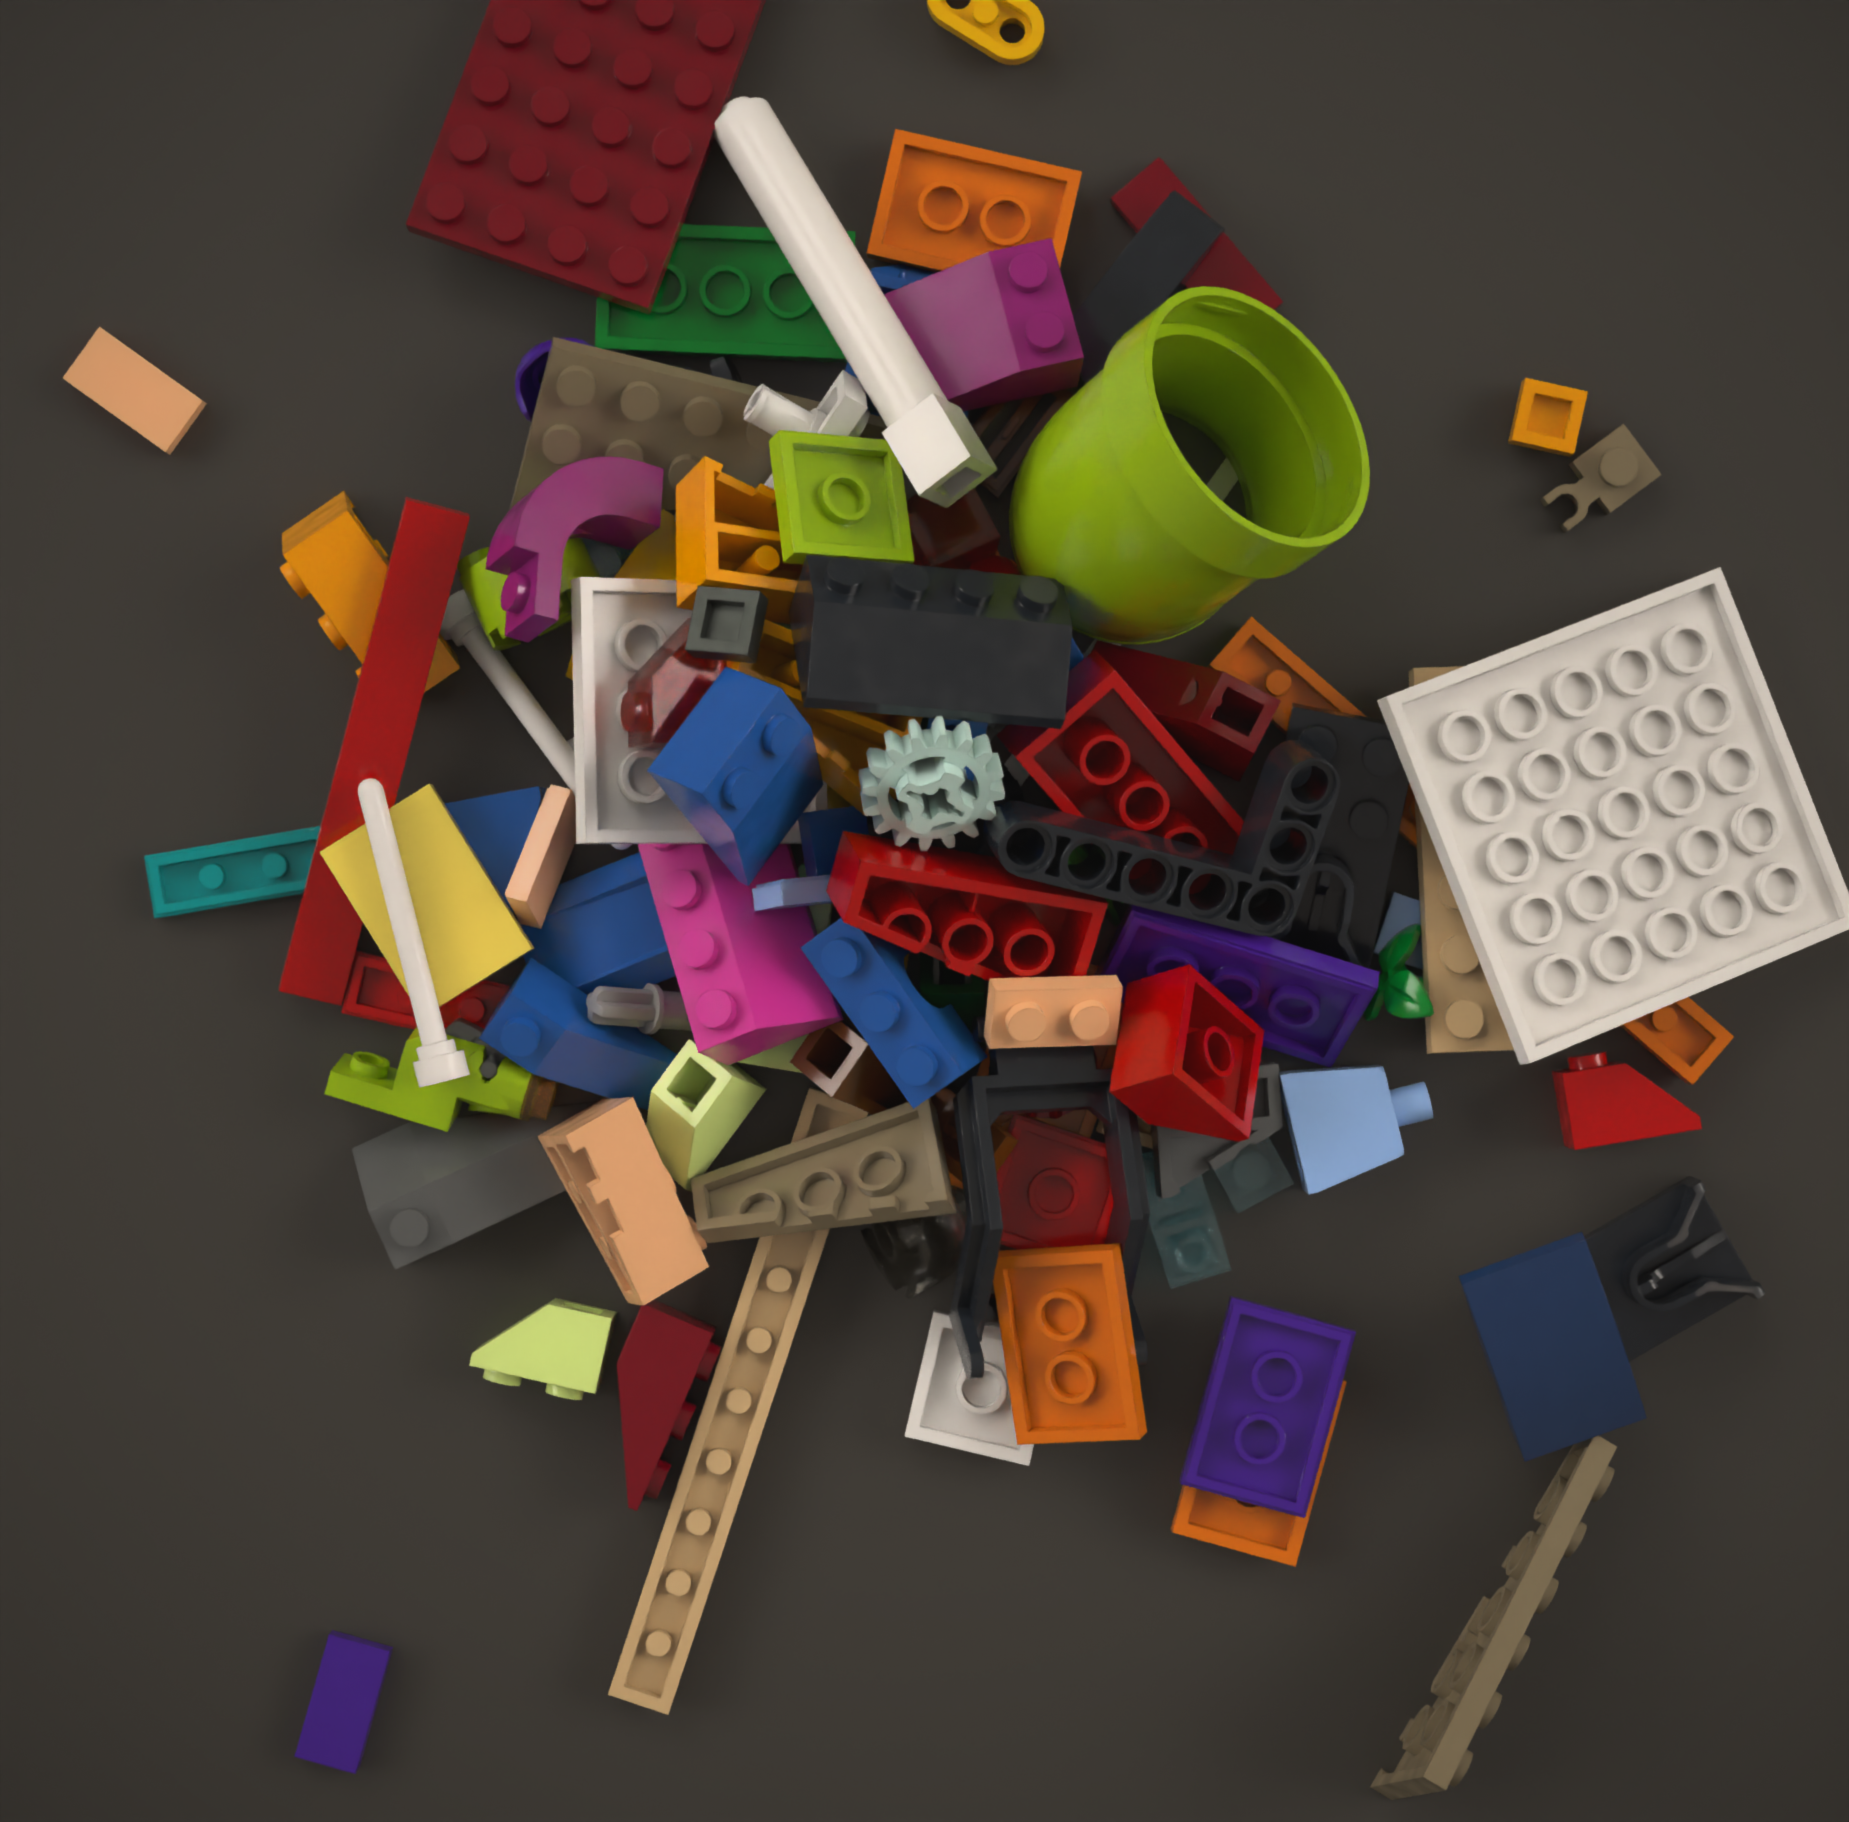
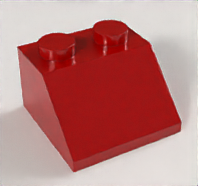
(1187, 1056)

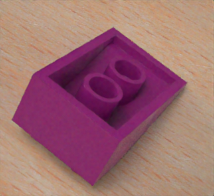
(994, 326)

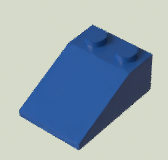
(741, 770)

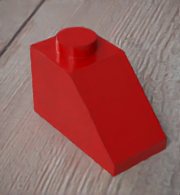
(1614, 1104)

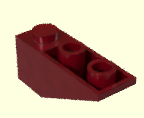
(1200, 707)
(654, 1379)

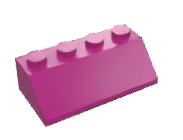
(734, 965)

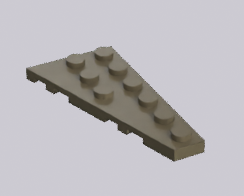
(645, 412)
(1495, 1633)

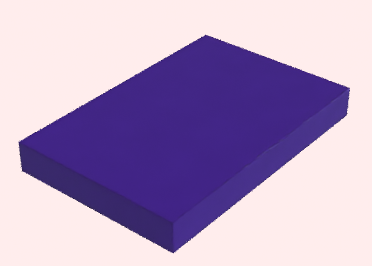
(1267, 1406)

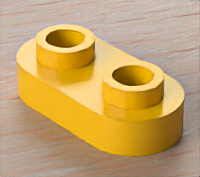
(982, 22)

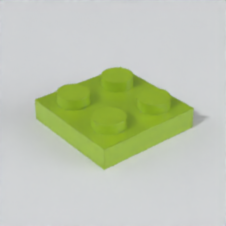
(839, 498)

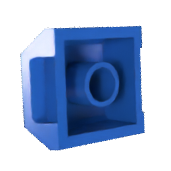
(604, 930)

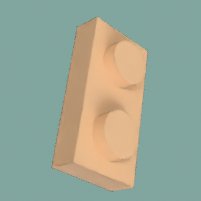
(1052, 1011)

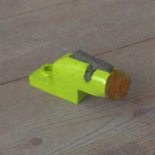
(493, 1085)

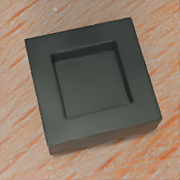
(726, 624)

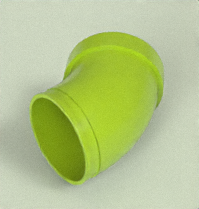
(1127, 518)

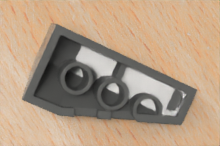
(444, 1186)

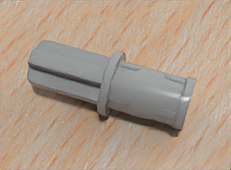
(640, 1008)

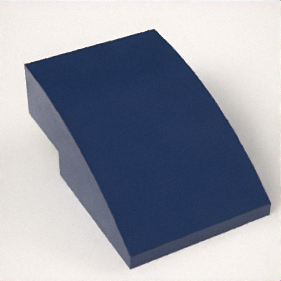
(1552, 1346)

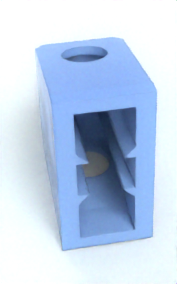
(1346, 1120)

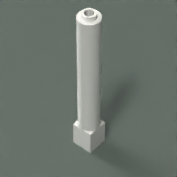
(923, 427)

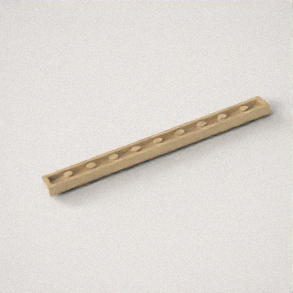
(723, 1447)

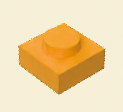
(1547, 417)

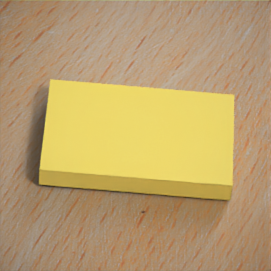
(456, 904)

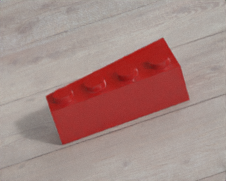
(963, 909)

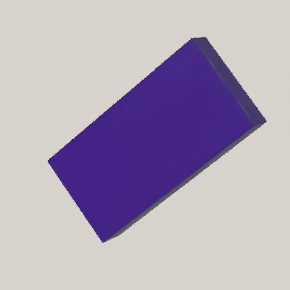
(343, 1701)

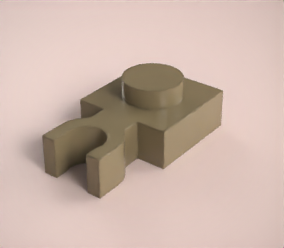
(1606, 474)

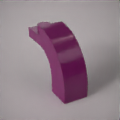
(589, 499)

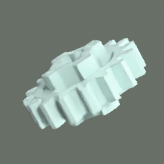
(931, 783)

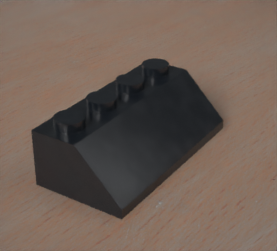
(931, 642)

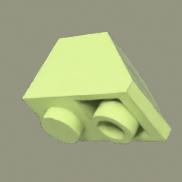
(697, 1111)
(554, 1345)

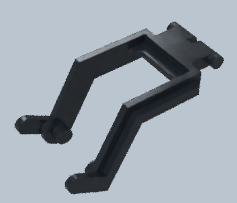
(1035, 1083)

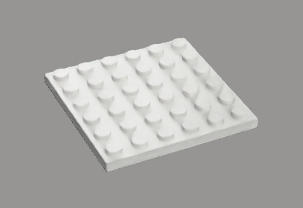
(1618, 814)

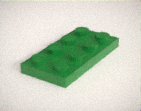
(723, 297)

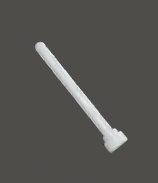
(465, 629)
(437, 1056)

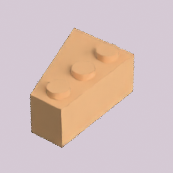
(626, 1198)

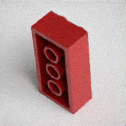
(1123, 767)

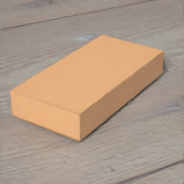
(134, 390)
(543, 857)

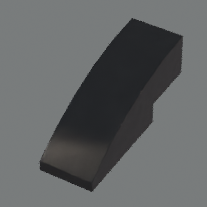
(1144, 277)

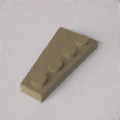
(843, 1177)

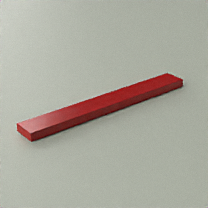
(376, 735)

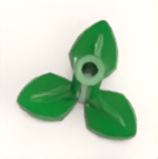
(1397, 986)

